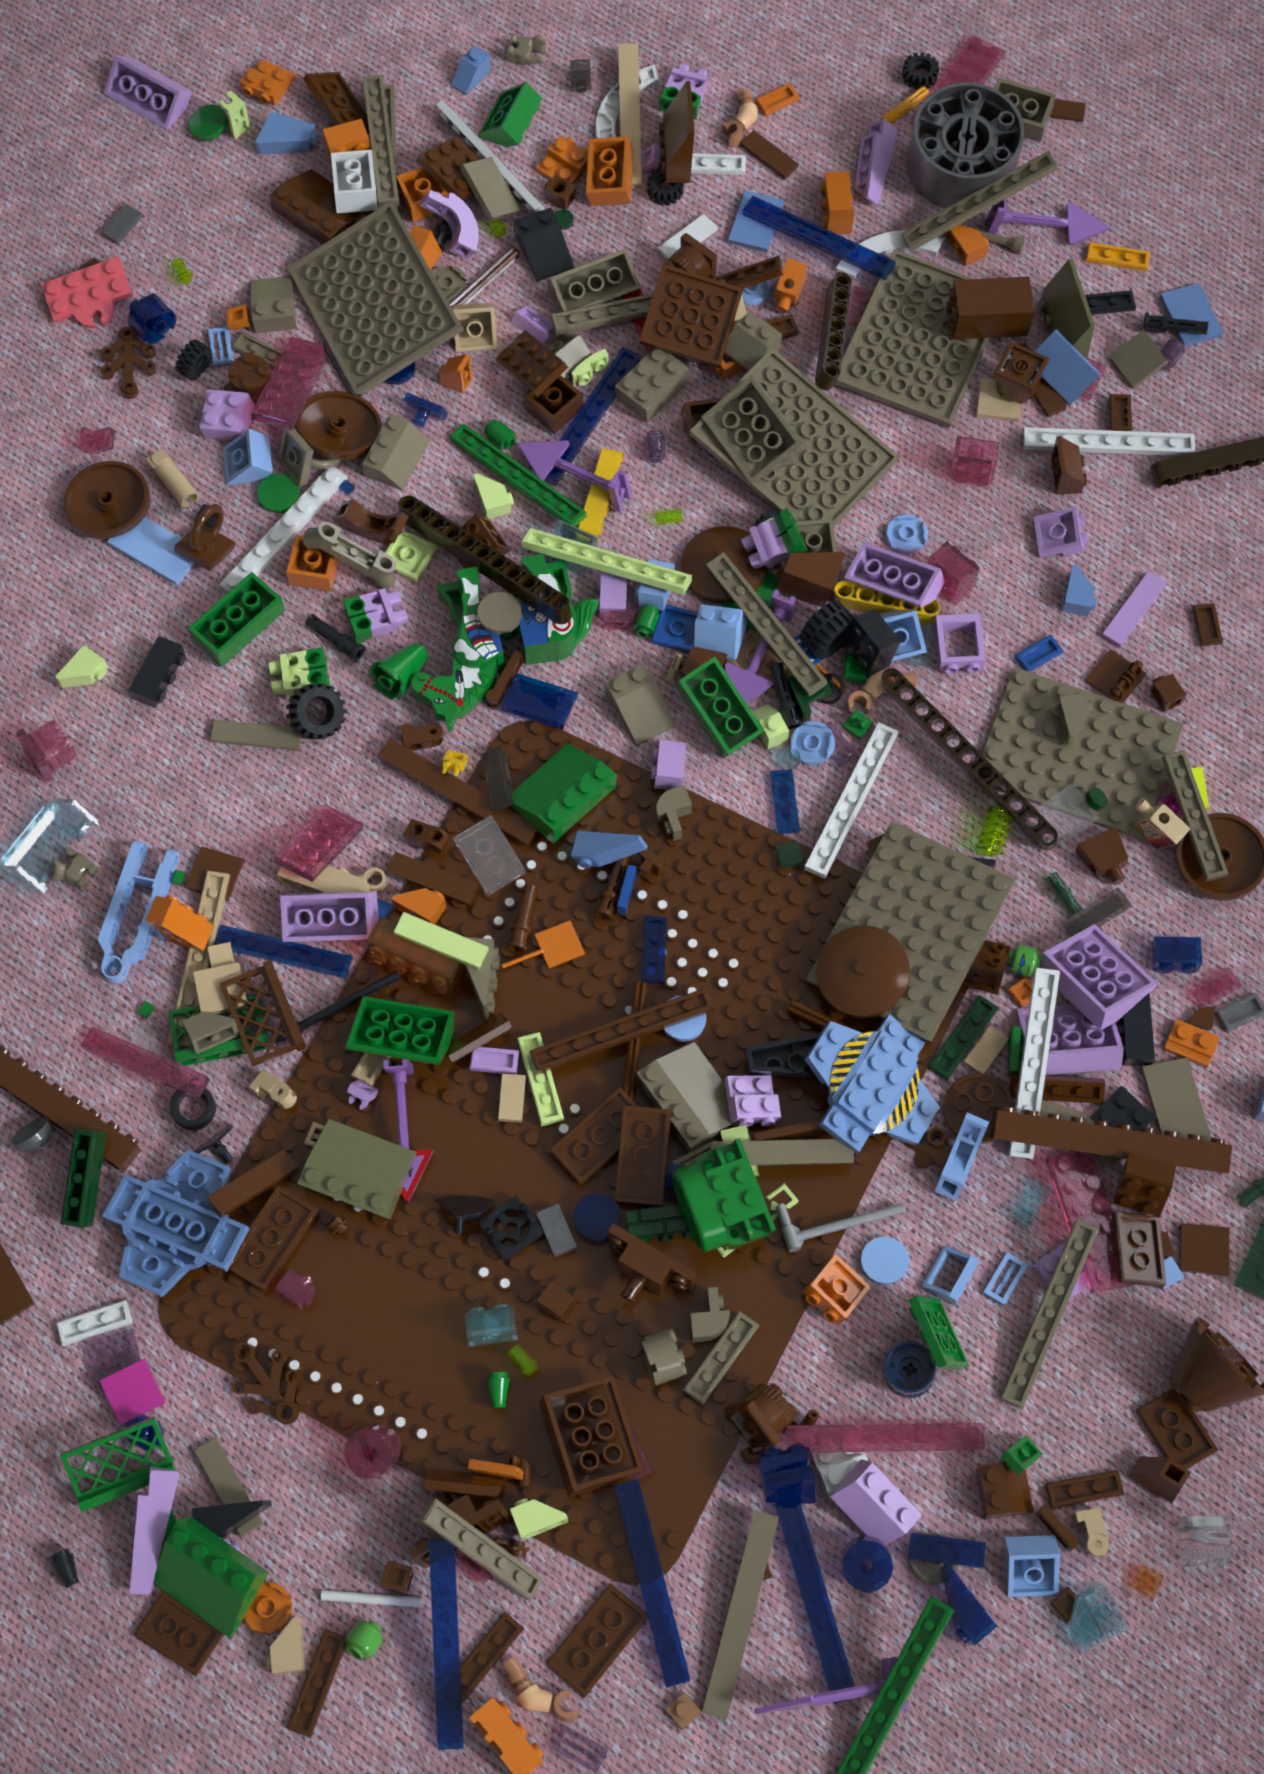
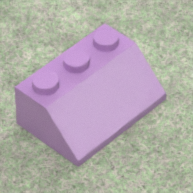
(874, 1503)

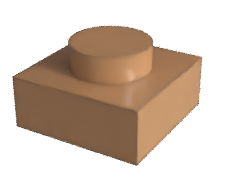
(683, 1711)

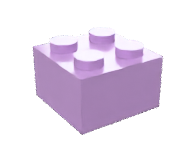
(226, 414)

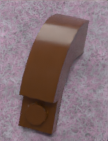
(368, 524)

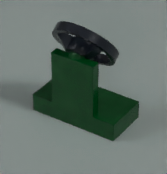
(803, 700)

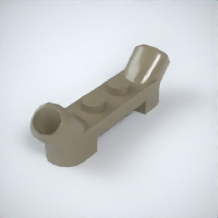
(327, 537)

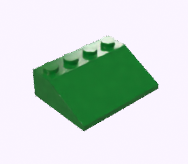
(563, 791)
(401, 1030)
(208, 1575)

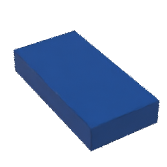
(1039, 653)
(626, 890)

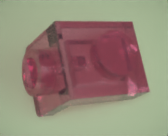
(98, 440)

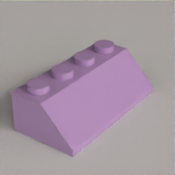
(146, 91)
(895, 575)

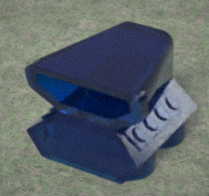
(787, 1475)

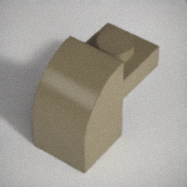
(670, 807)
(711, 1324)

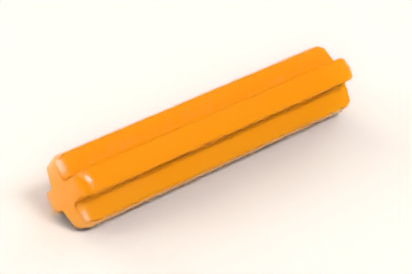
(906, 105)

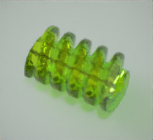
(994, 832)

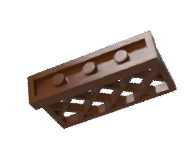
(282, 1008)

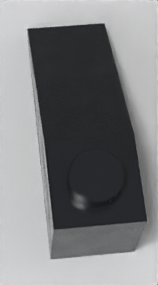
(229, 1517)

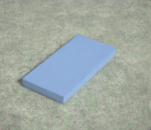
(154, 549)

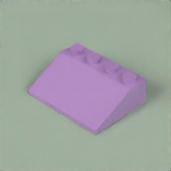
(1097, 976)
(1077, 1042)

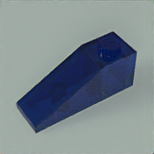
(969, 1616)

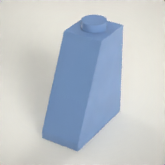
(285, 135)

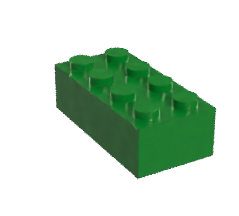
(236, 619)
(719, 707)

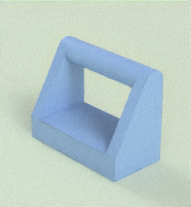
(953, 1296)

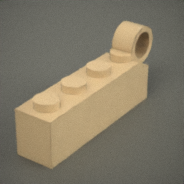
(333, 880)

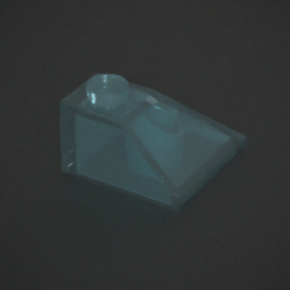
(1095, 1618)

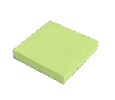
(411, 554)

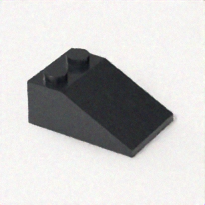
(543, 244)

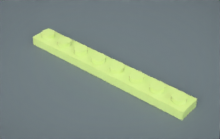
(607, 561)

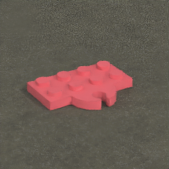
(88, 292)

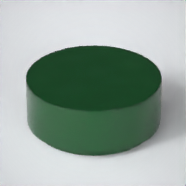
(564, 218)
(1096, 798)

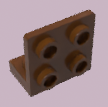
(485, 531)
(988, 968)

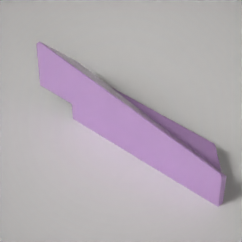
(874, 159)
(150, 1527)

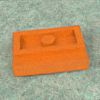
(1191, 1042)

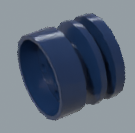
(899, 1358)

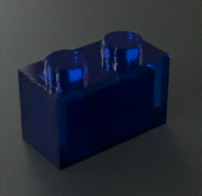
(1176, 954)

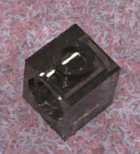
(580, 75)

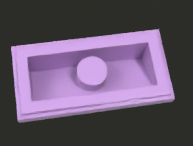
(533, 323)

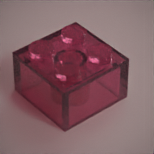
(974, 461)
(957, 570)

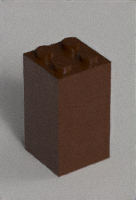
(990, 308)

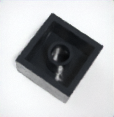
(871, 642)

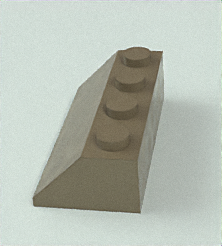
(594, 282)

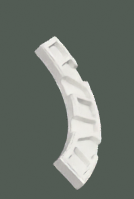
(610, 106)
(885, 244)

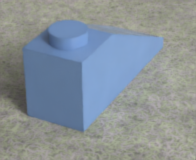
(603, 848)

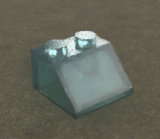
(491, 1325)

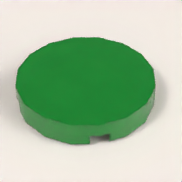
(208, 122)
(278, 493)

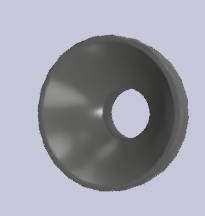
(32, 1136)

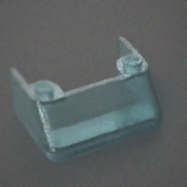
(45, 840)

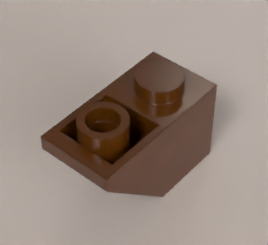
(1160, 1475)

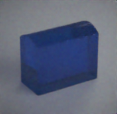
(346, 487)

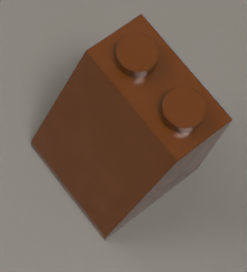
(809, 576)

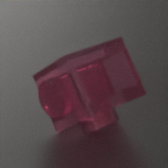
(296, 1289)

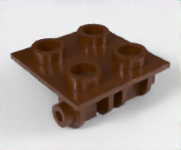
(1116, 676)

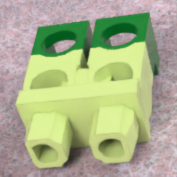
(299, 670)

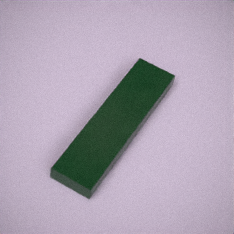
(963, 1037)

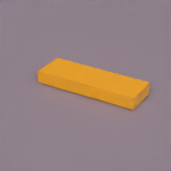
(1118, 256)

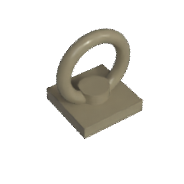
(297, 458)

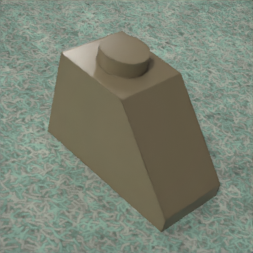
(1073, 715)
(209, 1030)

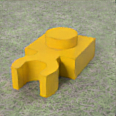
(454, 762)

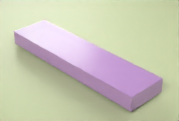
(1134, 609)

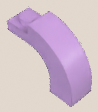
(460, 219)

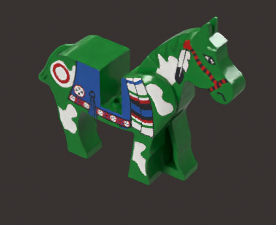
(480, 653)

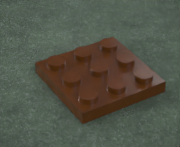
(444, 165)

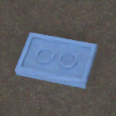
(750, 232)
(1191, 304)
(1067, 368)

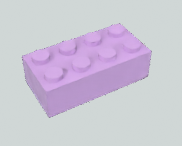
(328, 915)

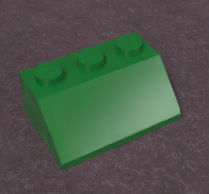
(511, 115)

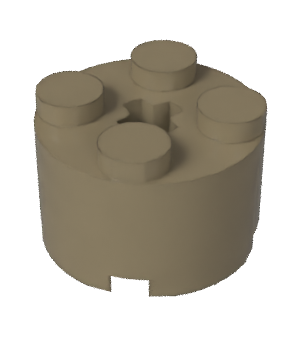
(662, 1356)

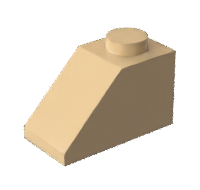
(287, 1650)

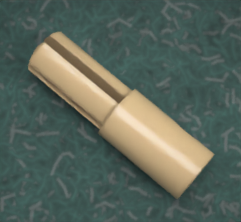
(674, 668)

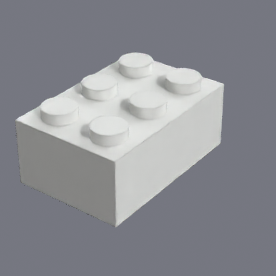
(354, 181)

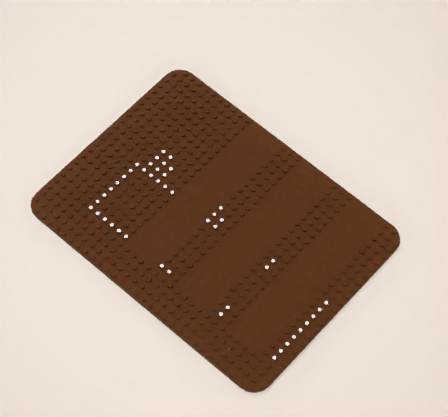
(394, 1293)

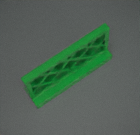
(227, 1049)
(122, 1484)

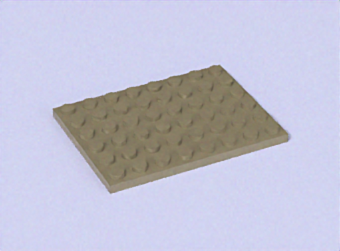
(375, 299)
(905, 344)
(840, 455)
(1114, 751)
(937, 910)

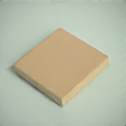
(993, 405)
(210, 992)

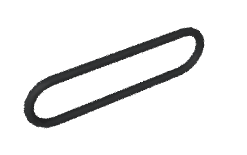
(338, 371)

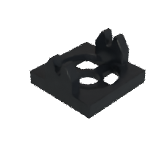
(514, 1204)

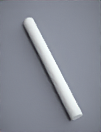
(368, 1598)

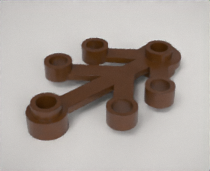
(127, 359)
(269, 1386)

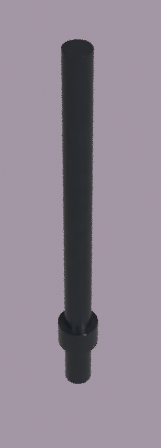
(345, 1002)

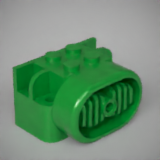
(722, 1199)

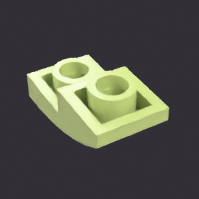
(584, 371)

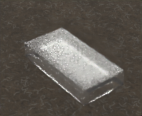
(145, 1038)

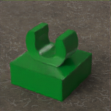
(857, 724)

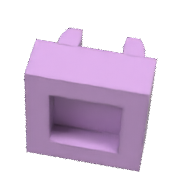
(650, 158)
(363, 1092)

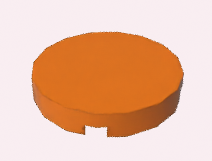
(271, 1614)

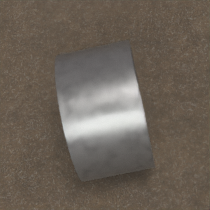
(968, 115)

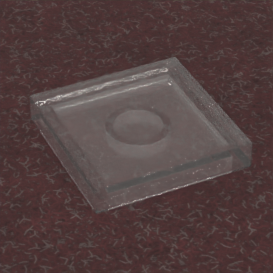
(1068, 813)

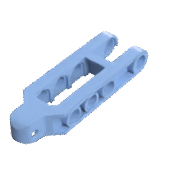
(119, 905)

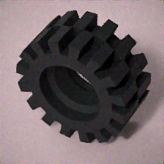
(920, 61)
(663, 195)
(193, 359)

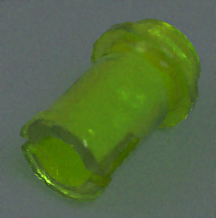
(498, 228)
(183, 274)
(669, 516)
(523, 1360)

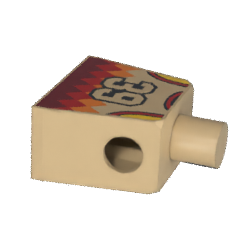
(1160, 824)

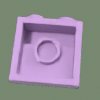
(1060, 532)
(752, 1100)

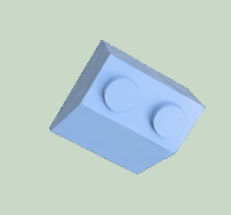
(247, 458)
(720, 629)
(1032, 1565)

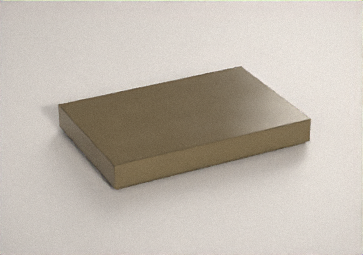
(490, 188)

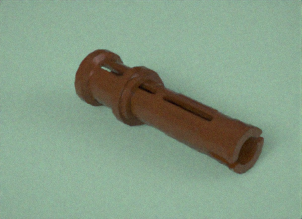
(610, 896)
(521, 928)

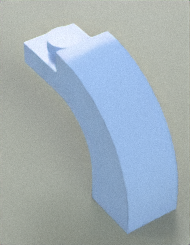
(961, 1156)

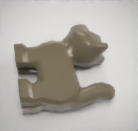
(522, 48)
(76, 871)

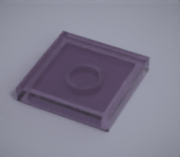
(112, 1354)

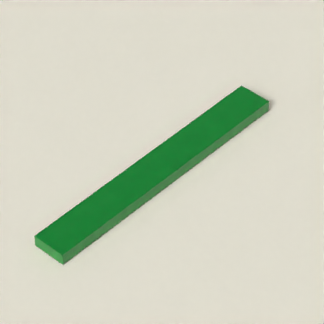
(517, 476)
(896, 1688)

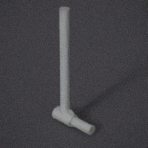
(795, 1237)

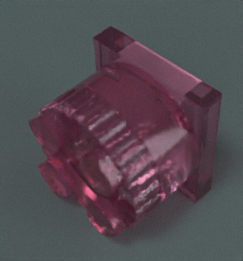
(47, 748)

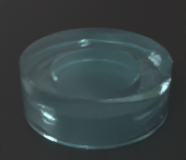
(788, 758)

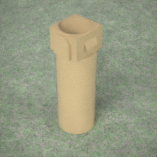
(172, 478)

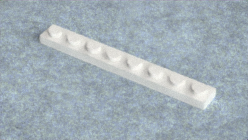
(484, 152)
(1111, 441)
(286, 527)
(851, 800)
(1035, 1050)

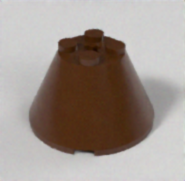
(1213, 1371)

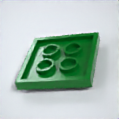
(938, 1333)

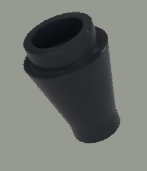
(64, 1566)

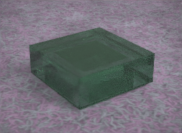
(789, 854)

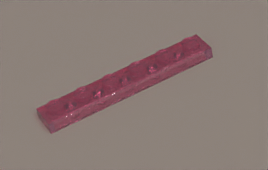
(145, 1062)

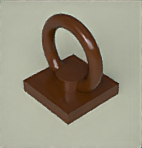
(205, 544)

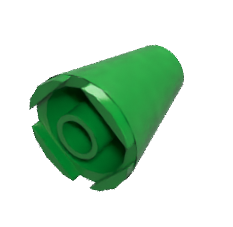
(397, 670)

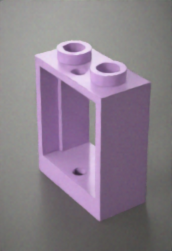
(959, 622)

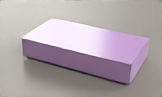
(494, 1060)

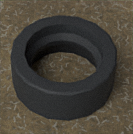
(196, 1124)

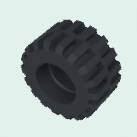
(827, 629)
(333, 705)

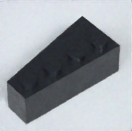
(781, 1057)

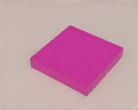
(132, 1391)

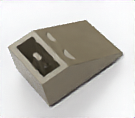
(484, 980)

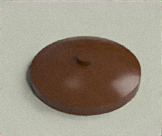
(339, 425)
(107, 499)
(708, 546)
(1242, 852)
(863, 971)

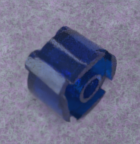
(151, 318)
(867, 1578)

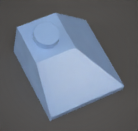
(908, 630)

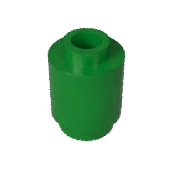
(500, 434)
(646, 620)

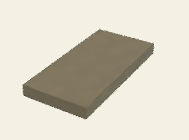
(1176, 1098)

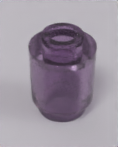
(1172, 351)
(654, 446)

